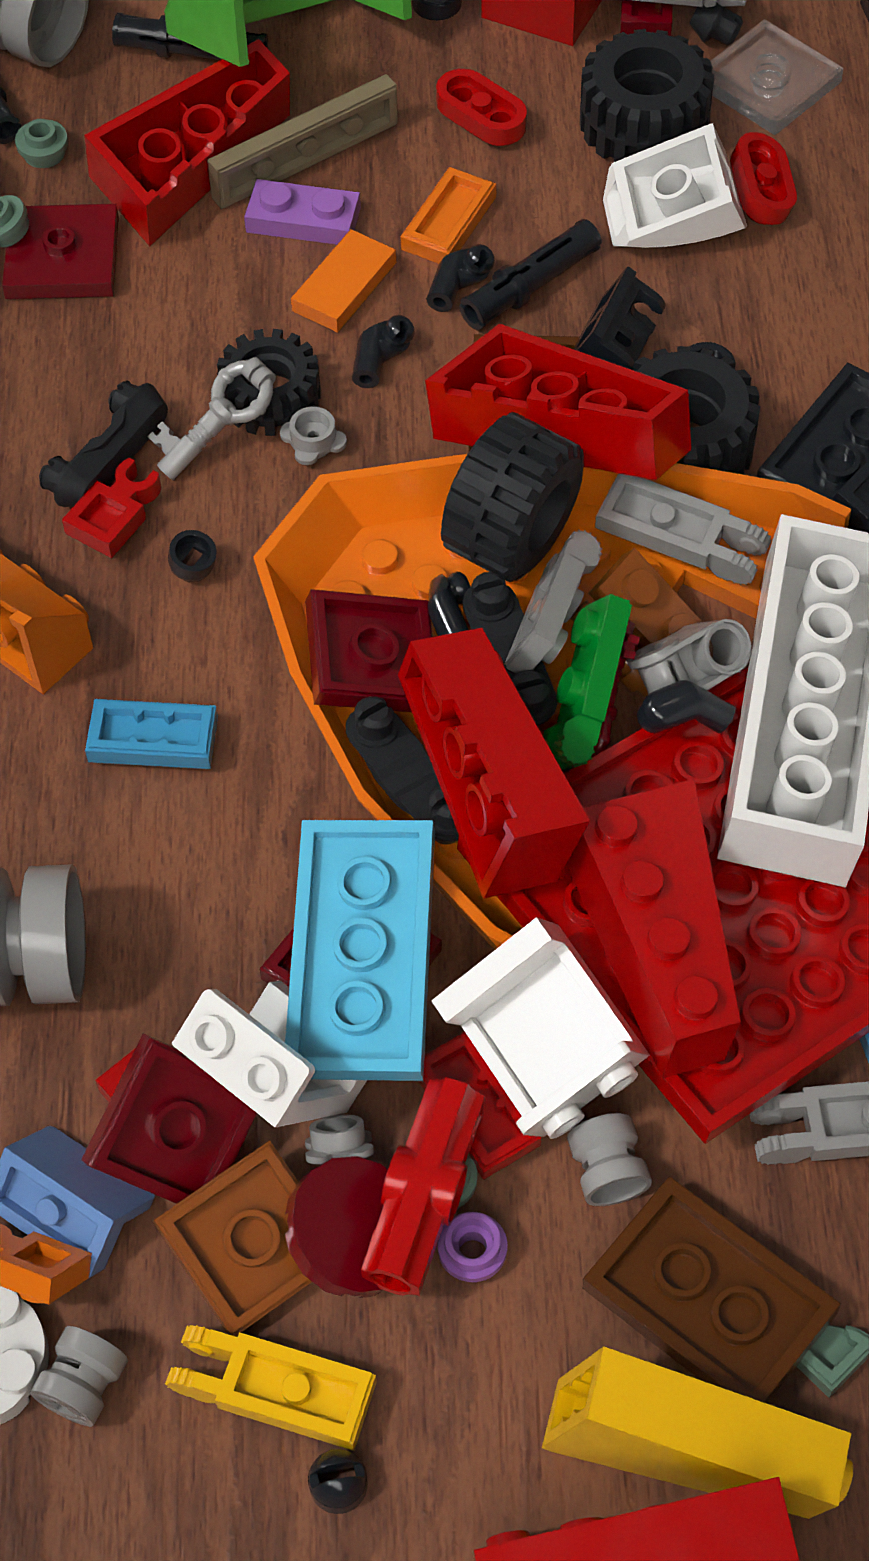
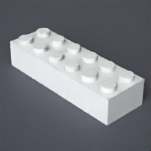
(804, 718)

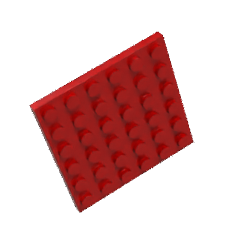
(789, 939)

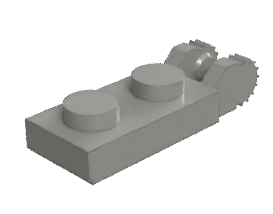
(682, 527)
(553, 603)
(833, 1120)

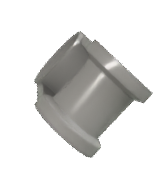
(687, 655)

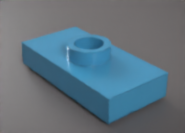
(152, 733)

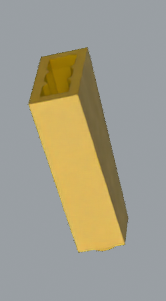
(694, 1433)

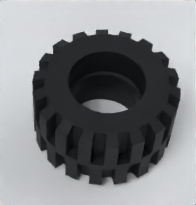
(643, 92)
(718, 402)
(512, 496)

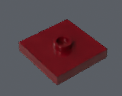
(64, 253)
(360, 645)
(168, 1124)

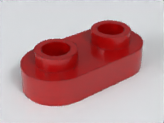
(481, 107)
(763, 178)

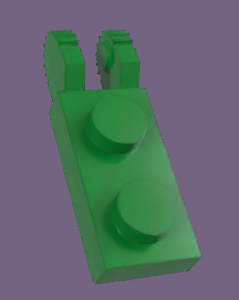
(588, 681)

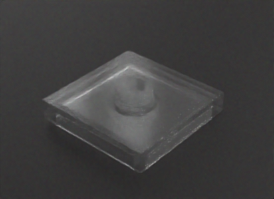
(772, 76)

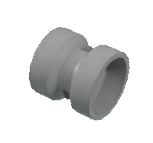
(609, 1159)
(79, 1376)

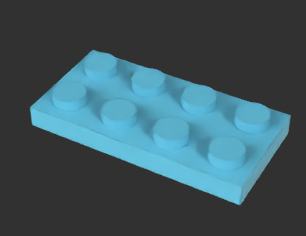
(362, 948)

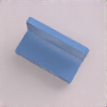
(61, 1197)

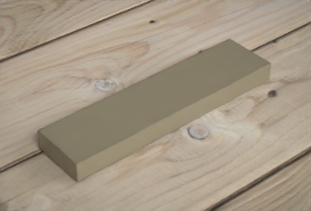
(303, 140)

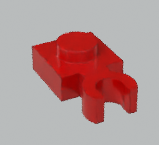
(111, 515)

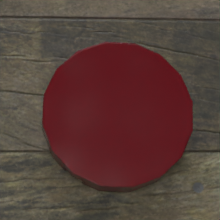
(334, 1221)

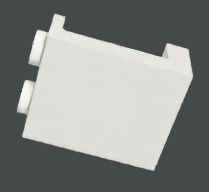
(544, 1028)
(254, 1061)

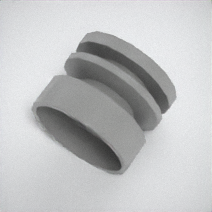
(41, 29)
(43, 935)

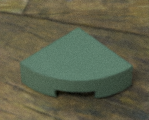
(835, 1357)

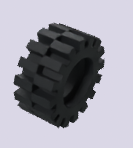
(284, 359)

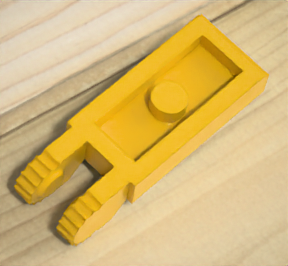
(278, 1386)

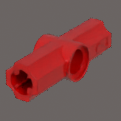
(423, 1187)

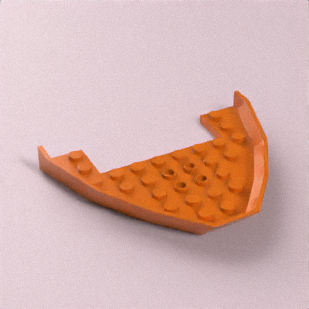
(383, 538)

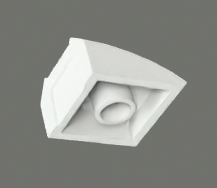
(673, 193)

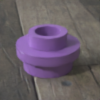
(472, 1227)

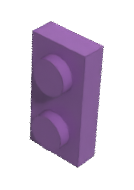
(301, 211)

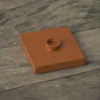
(235, 1239)

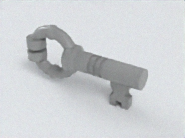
(221, 413)

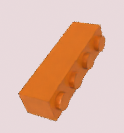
(38, 628)

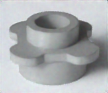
(311, 423)
(337, 1138)

